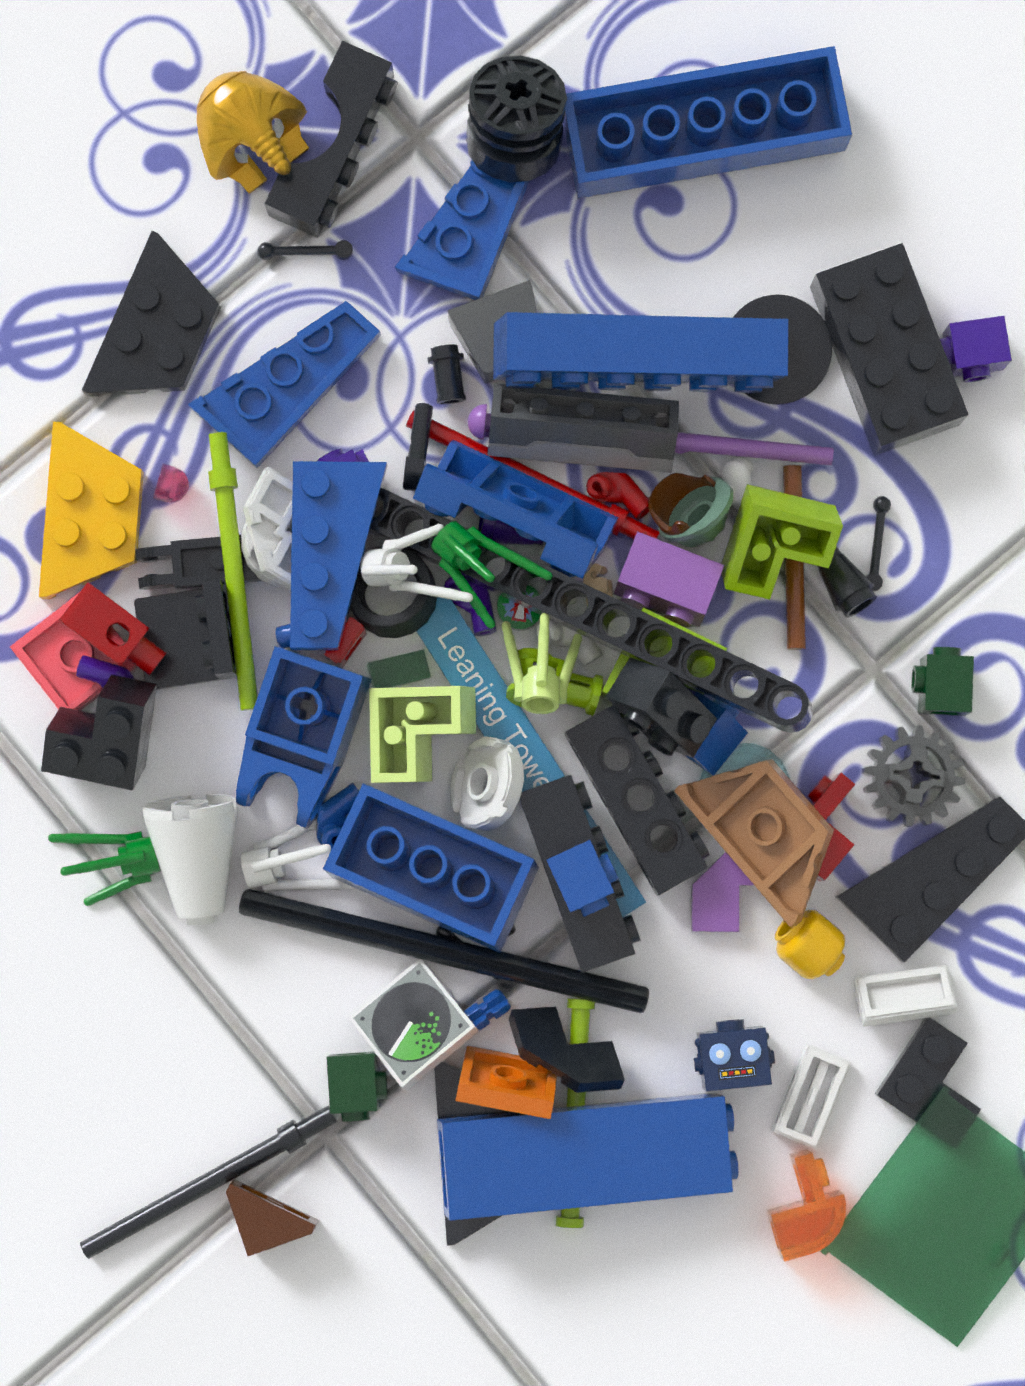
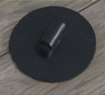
(807, 346)

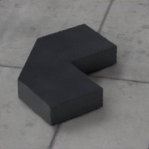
(581, 1065)

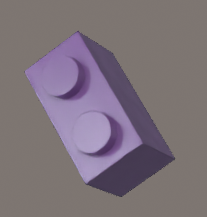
(668, 580)

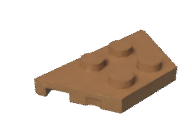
(765, 831)

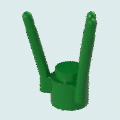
(461, 550)
(135, 858)

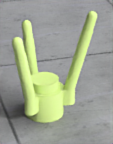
(541, 688)

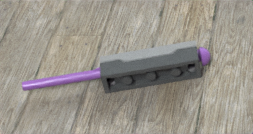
(608, 431)

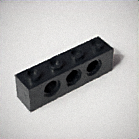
(661, 869)

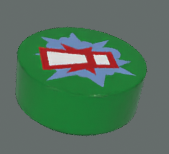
(517, 615)

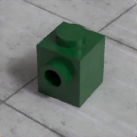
(944, 682)
(355, 1085)

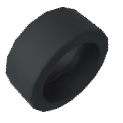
(401, 623)

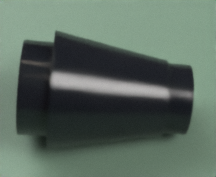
(847, 585)

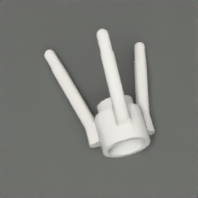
(392, 567)
(265, 865)

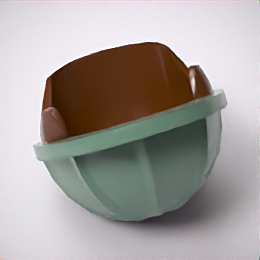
(690, 508)

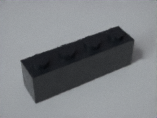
(557, 825)

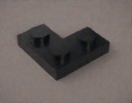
(921, 1069)

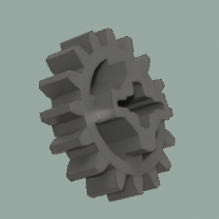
(916, 755)

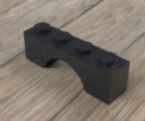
(357, 87)

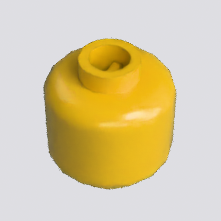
(811, 946)

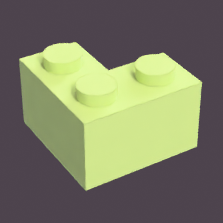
(404, 726)

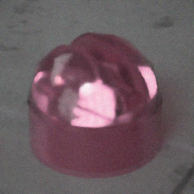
(171, 484)

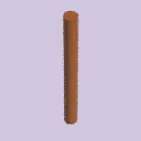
(794, 573)

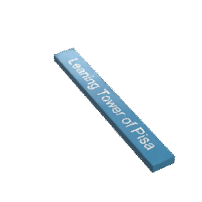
(468, 665)

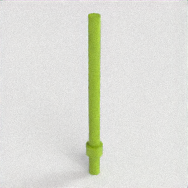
(224, 481)

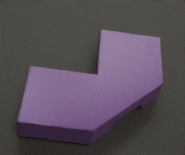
(717, 897)

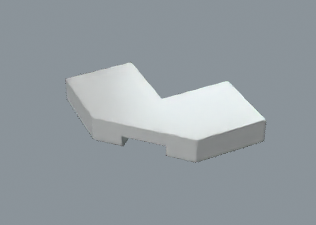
(268, 518)

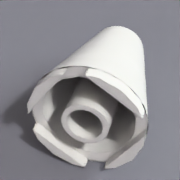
(194, 851)

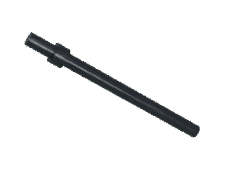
(289, 1137)

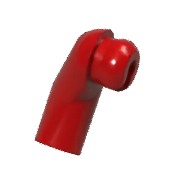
(618, 488)

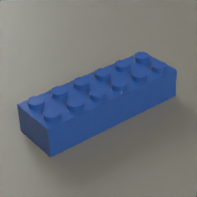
(706, 122)
(639, 349)

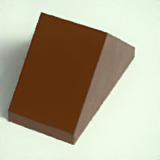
(265, 1220)

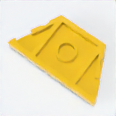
(88, 513)

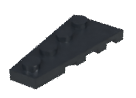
(927, 884)

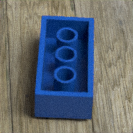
(431, 867)

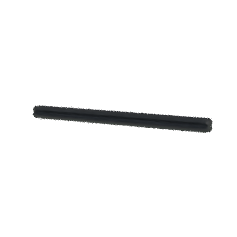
(444, 951)

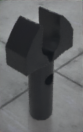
(418, 448)

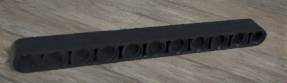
(601, 610)

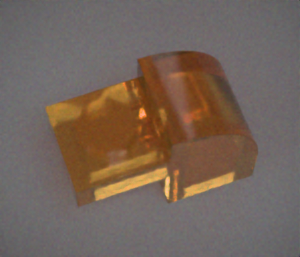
(813, 1221)

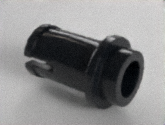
(447, 373)

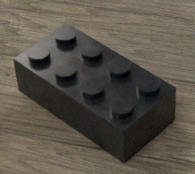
(888, 349)

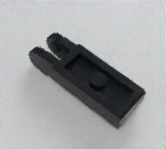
(192, 563)

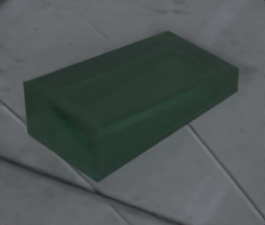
(399, 670)

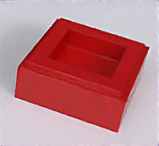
(352, 636)

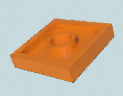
(506, 1083)

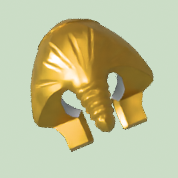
(239, 111)

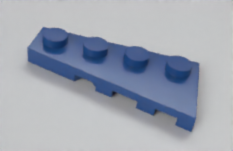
(329, 535)

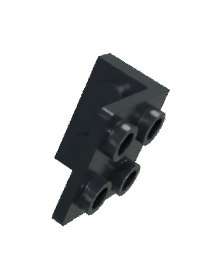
(193, 633)

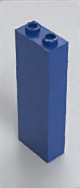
(586, 1156)

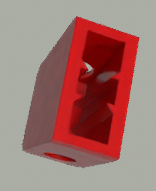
(93, 615)

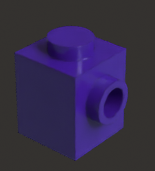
(977, 347)

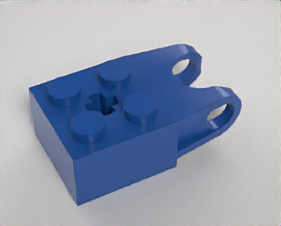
(287, 742)

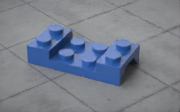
(570, 527)

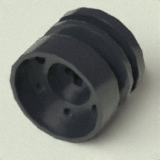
(515, 118)

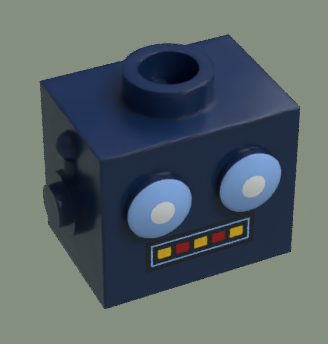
(733, 1056)

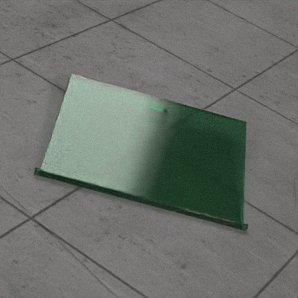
(941, 1220)

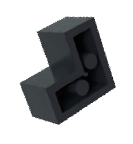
(103, 745)

